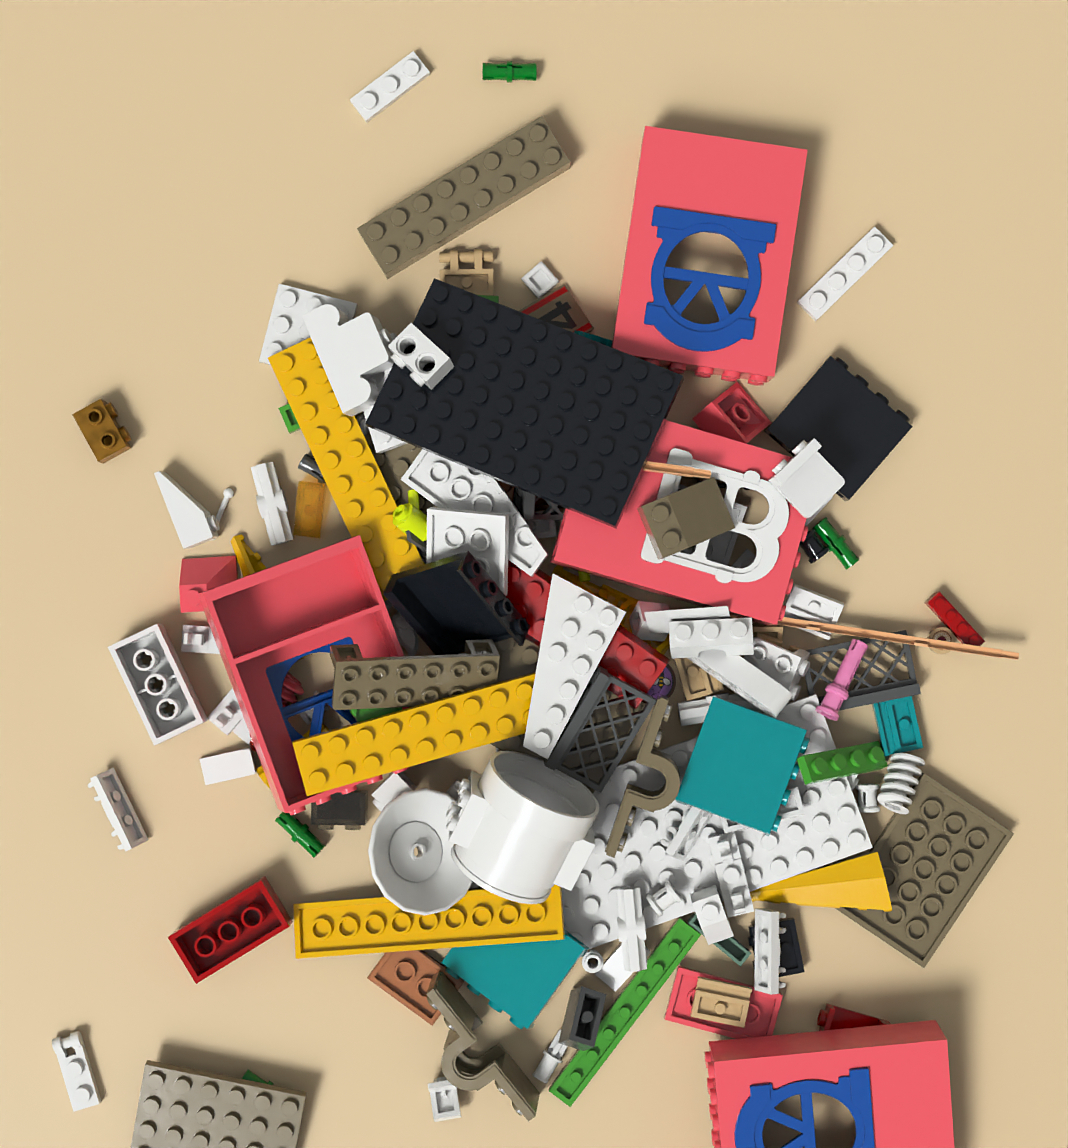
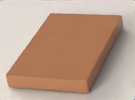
(407, 979)

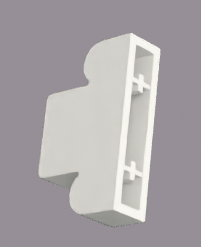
(350, 354)

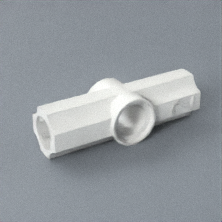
(272, 503)
(695, 710)
(631, 928)

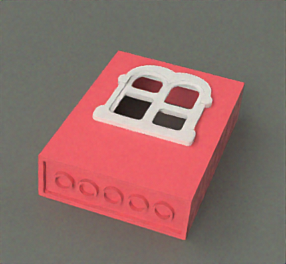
(630, 559)

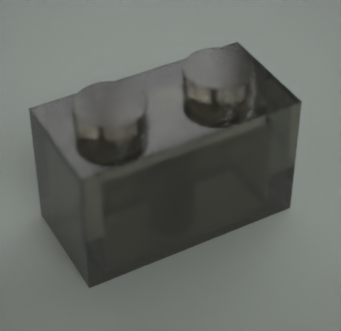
(341, 810)

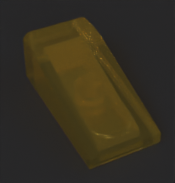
(309, 509)

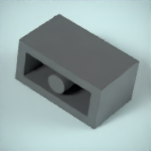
(582, 1018)

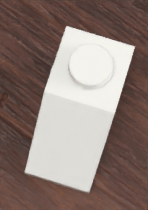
(711, 915)

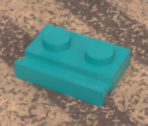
(897, 725)

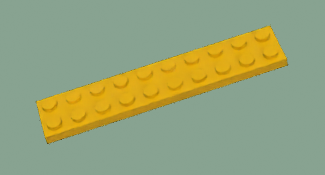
(345, 462)
(414, 735)
(382, 927)

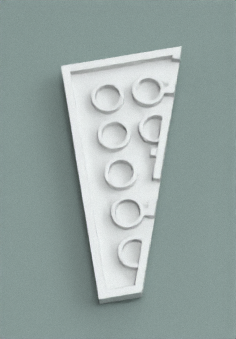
(462, 488)
(571, 647)

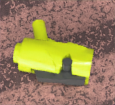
(412, 521)

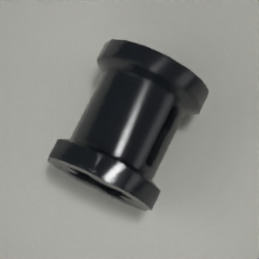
(813, 546)

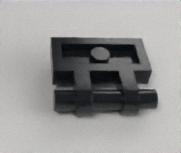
(790, 950)

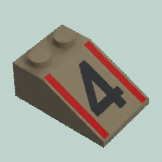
(560, 310)

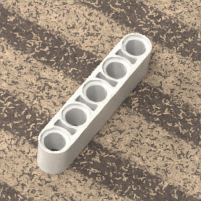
(744, 680)

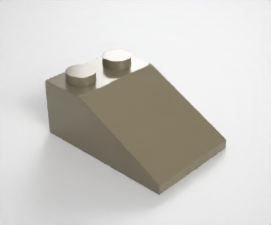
(686, 518)

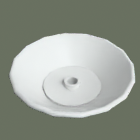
(424, 881)

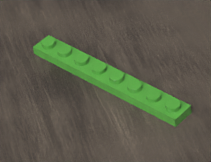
(625, 1011)

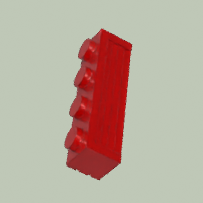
(953, 620)

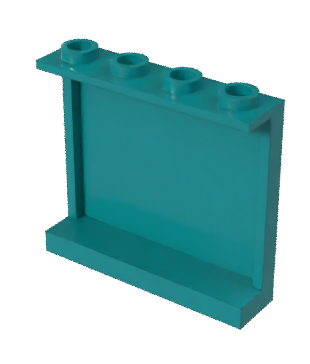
(742, 766)
(516, 975)

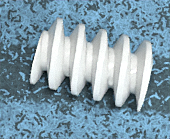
(898, 781)

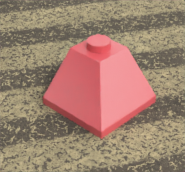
(732, 416)
(201, 575)

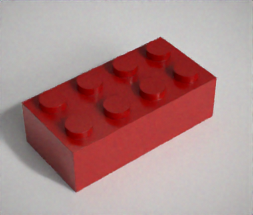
(230, 929)

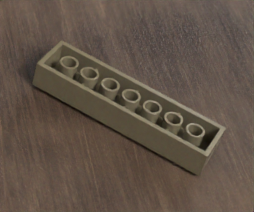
(464, 197)

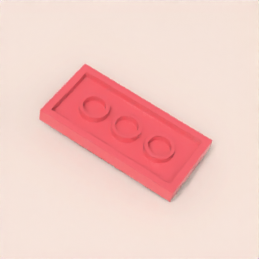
(760, 1016)

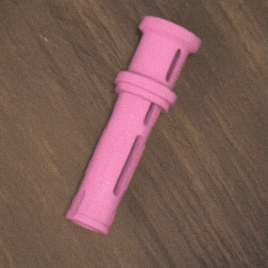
(837, 690)

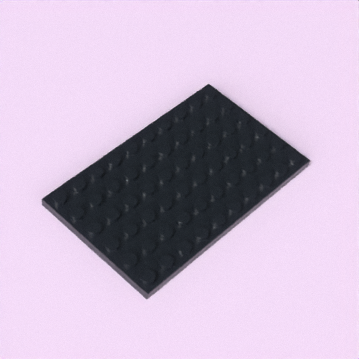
(530, 404)

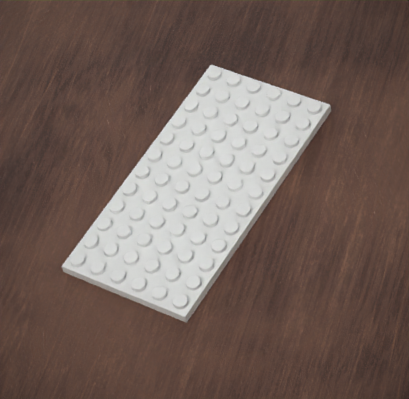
(802, 843)

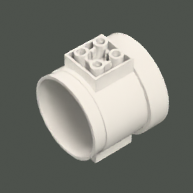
(521, 828)

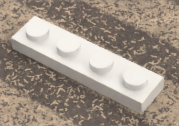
(845, 273)

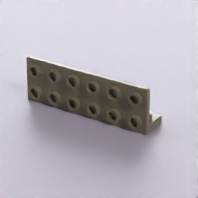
(409, 679)

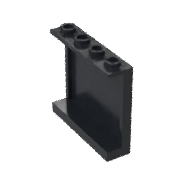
(845, 419)
(454, 603)

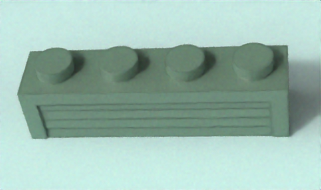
(729, 946)

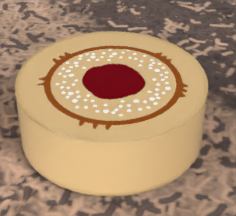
(943, 634)

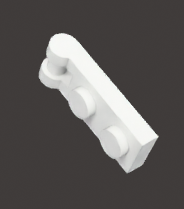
(76, 1071)

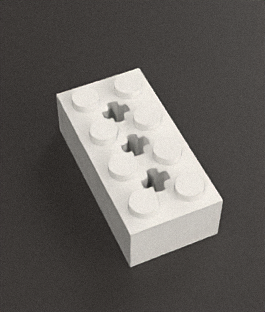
(140, 679)

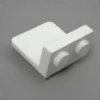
(806, 478)
(780, 664)

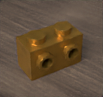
(102, 430)

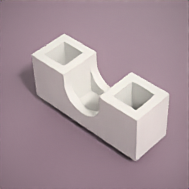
(694, 636)

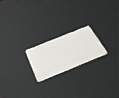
(659, 620)

